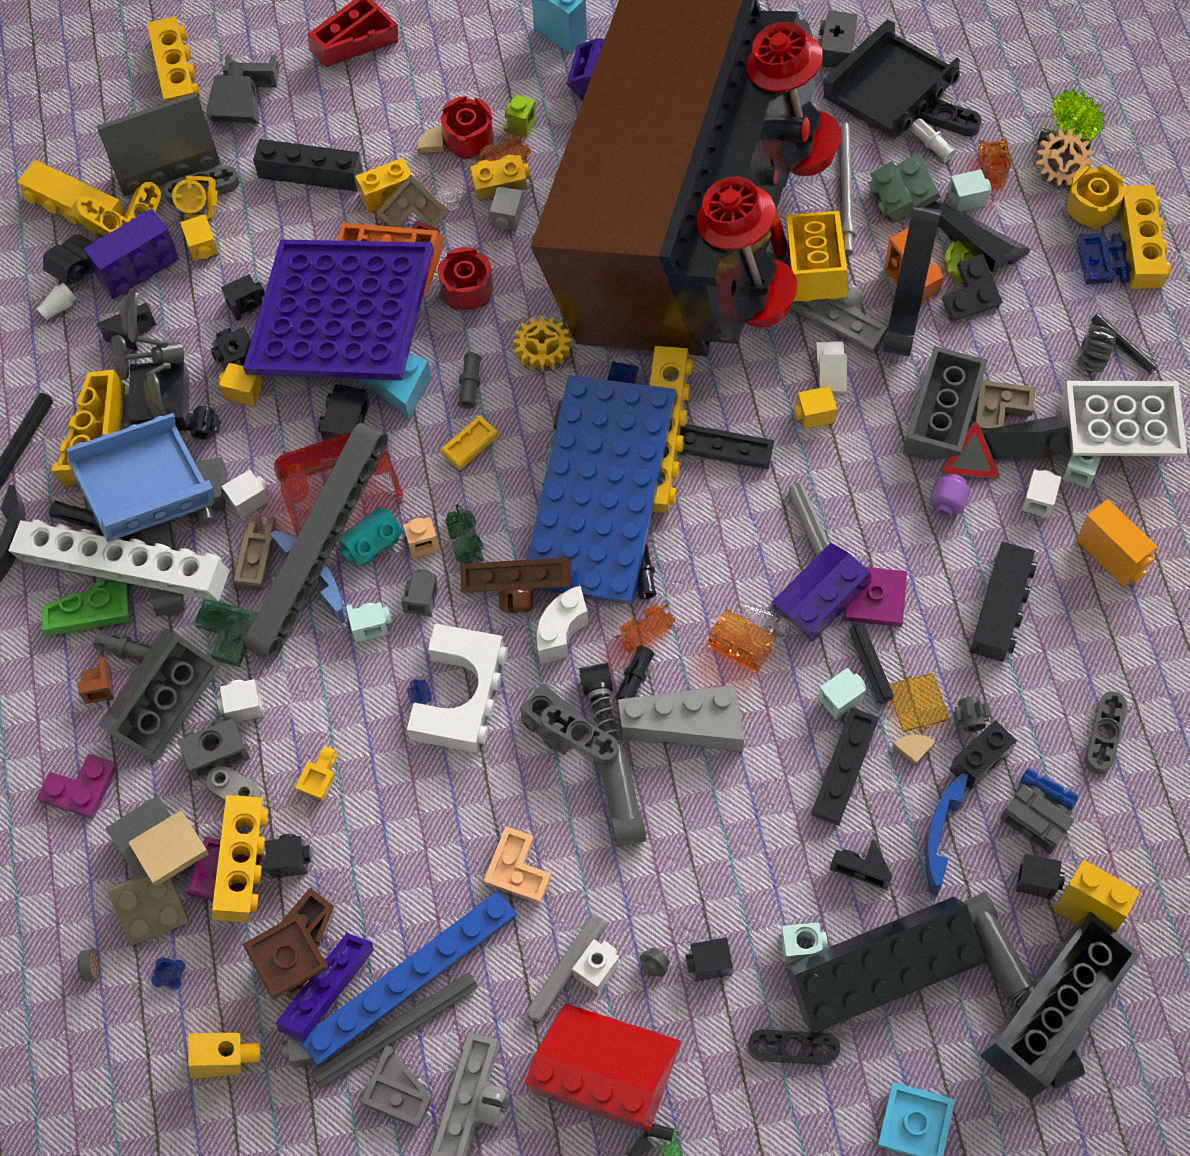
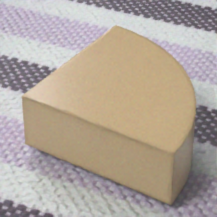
(431, 141)
(914, 747)

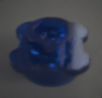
(164, 965)

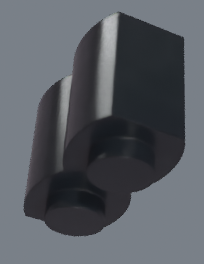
(69, 260)

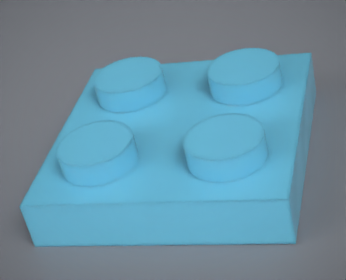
(915, 1121)

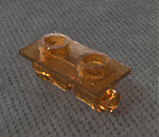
(511, 146)
(635, 632)

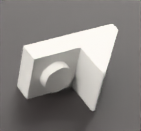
(832, 366)

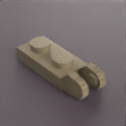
(254, 555)

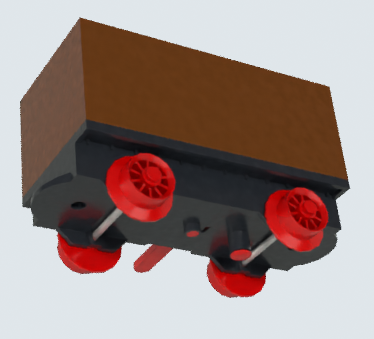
(681, 175)

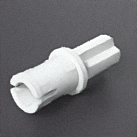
(933, 140)

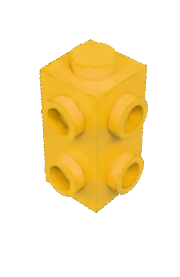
(506, 172)

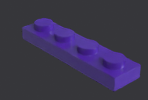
(324, 988)

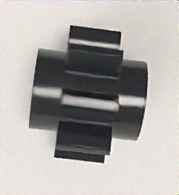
(202, 422)

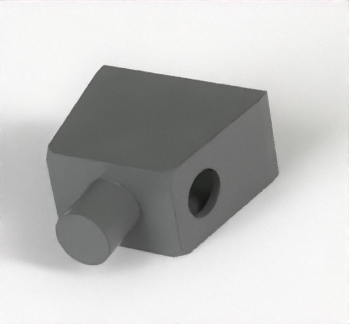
(233, 97)
(216, 473)

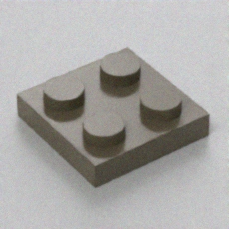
(146, 908)

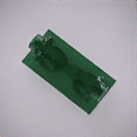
(462, 525)

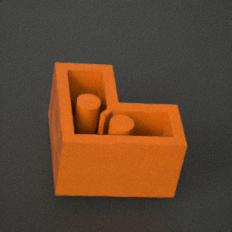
(893, 264)

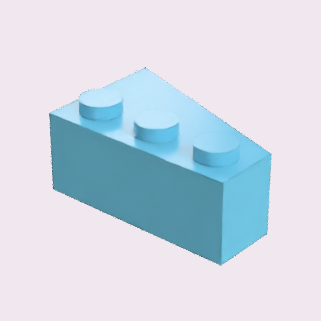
(406, 393)

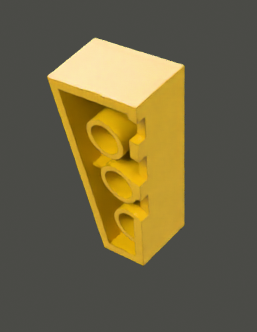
(97, 414)

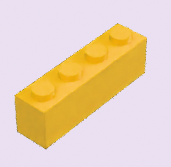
(59, 192)

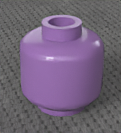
(950, 495)

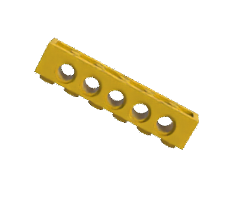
(669, 362)

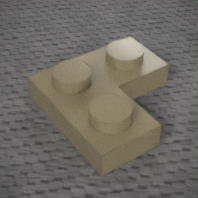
(409, 199)
(1002, 398)

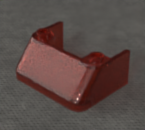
(295, 467)

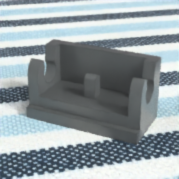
(261, 73)

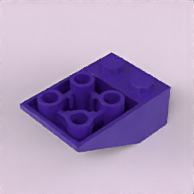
(583, 66)

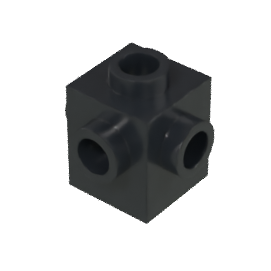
(237, 340)

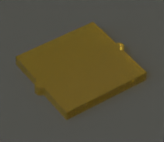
(918, 702)

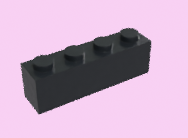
(307, 164)
(1002, 602)

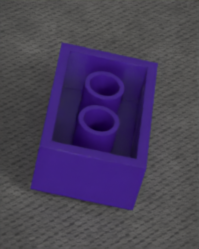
(132, 253)

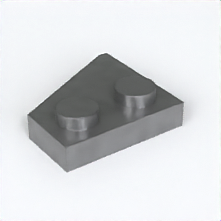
(396, 1091)

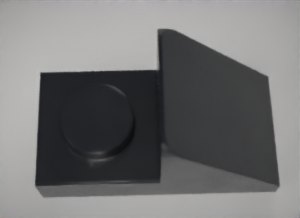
(113, 325)
(871, 870)

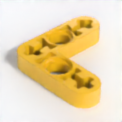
(118, 220)

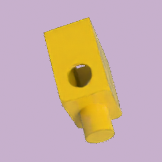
(206, 1053)

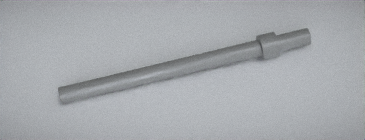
(847, 225)

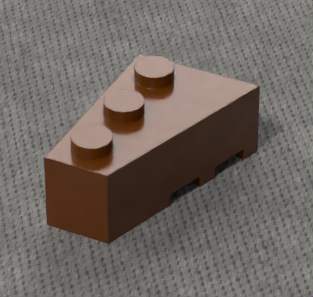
(317, 916)

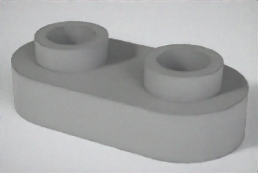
(233, 784)

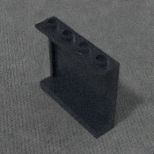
(889, 81)

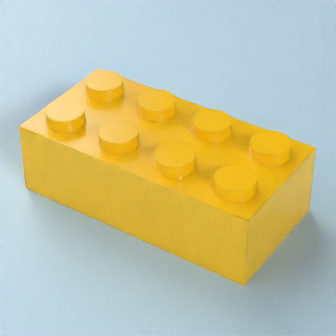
(817, 255)

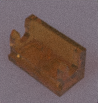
(741, 641)

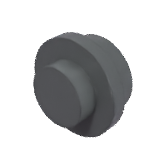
(654, 962)

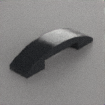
(14, 511)

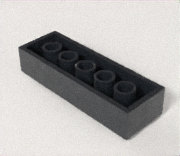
(885, 964)
(1060, 1006)

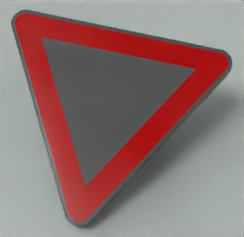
(974, 458)

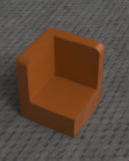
(96, 683)

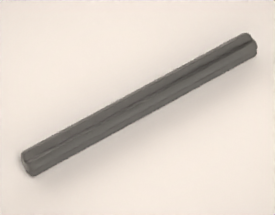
(394, 1030)

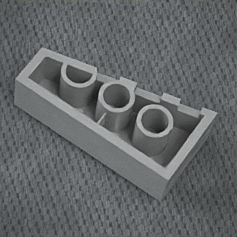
(686, 717)

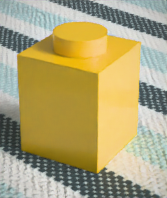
(199, 238)
(238, 386)
(815, 407)

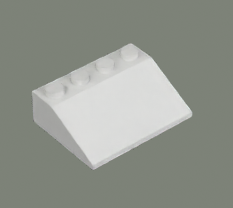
(1124, 418)

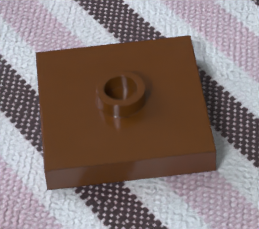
(285, 956)

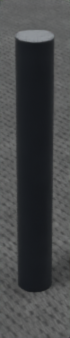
(1126, 345)

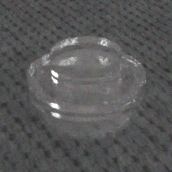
(450, 196)

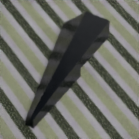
(978, 237)

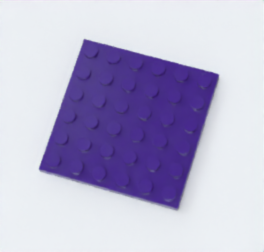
(340, 309)

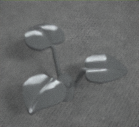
(163, 354)

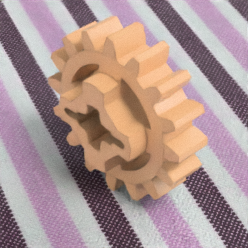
(1048, 155)

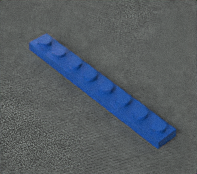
(407, 978)

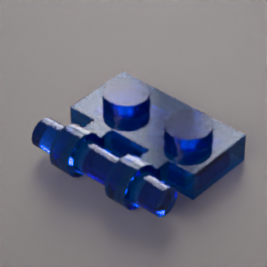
(1096, 261)

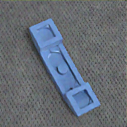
(330, 595)

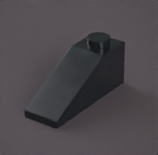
(1029, 439)

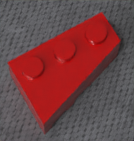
(352, 32)

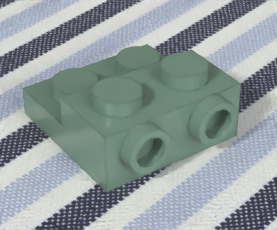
(903, 187)

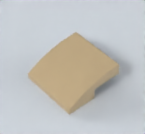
(168, 848)

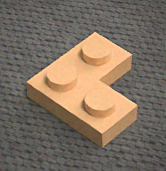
(509, 871)

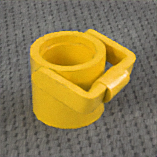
(191, 196)

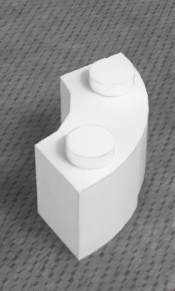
(559, 623)

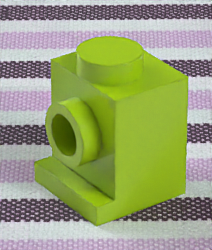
(520, 115)

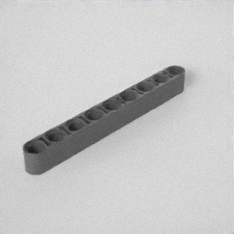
(316, 541)

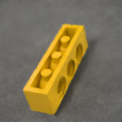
(172, 59)
(1143, 237)
(229, 904)

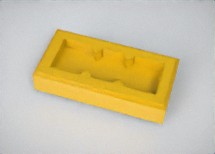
(469, 442)

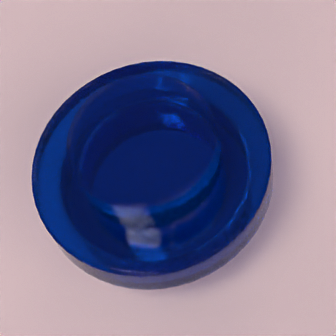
(419, 692)

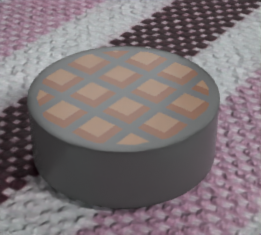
(88, 965)

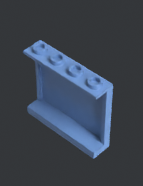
(139, 477)

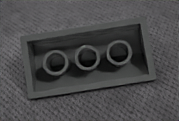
(945, 405)
(160, 694)

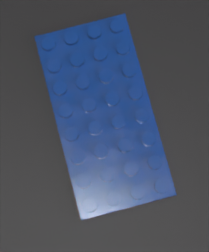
(603, 483)

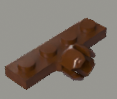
(516, 579)

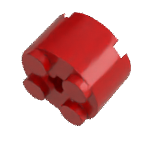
(467, 126)
(465, 279)

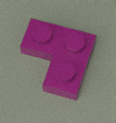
(83, 794)

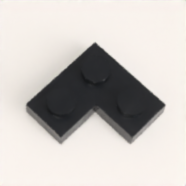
(979, 290)

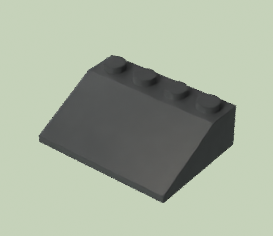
(159, 143)

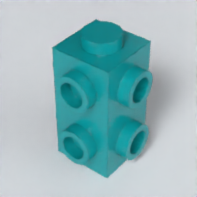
(369, 537)

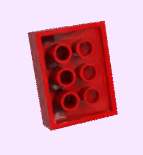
(603, 1067)

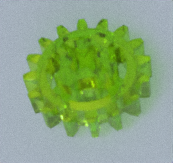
(1078, 113)

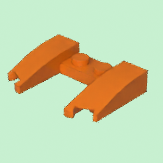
(365, 232)

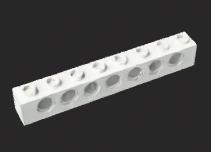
(49, 547)

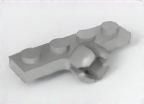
(844, 318)
(471, 1098)

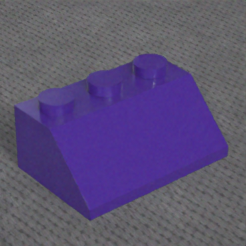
(822, 591)

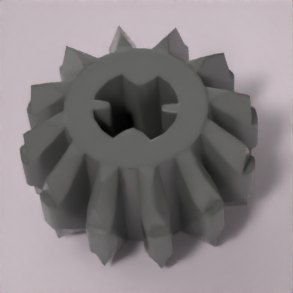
(1096, 348)

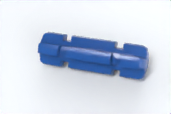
(1050, 788)

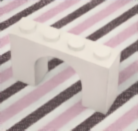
(464, 725)

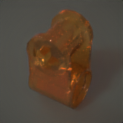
(994, 161)

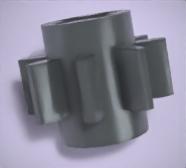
(972, 714)

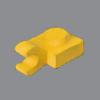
(318, 777)

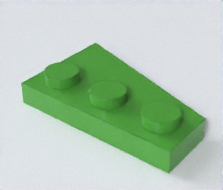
(97, 607)

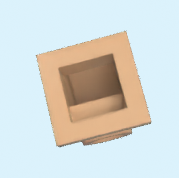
(420, 531)

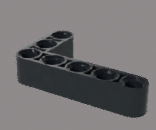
(911, 280)

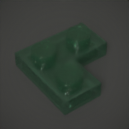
(231, 624)

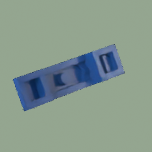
(935, 864)

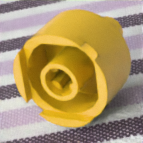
(1095, 196)

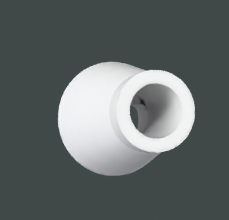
(57, 301)

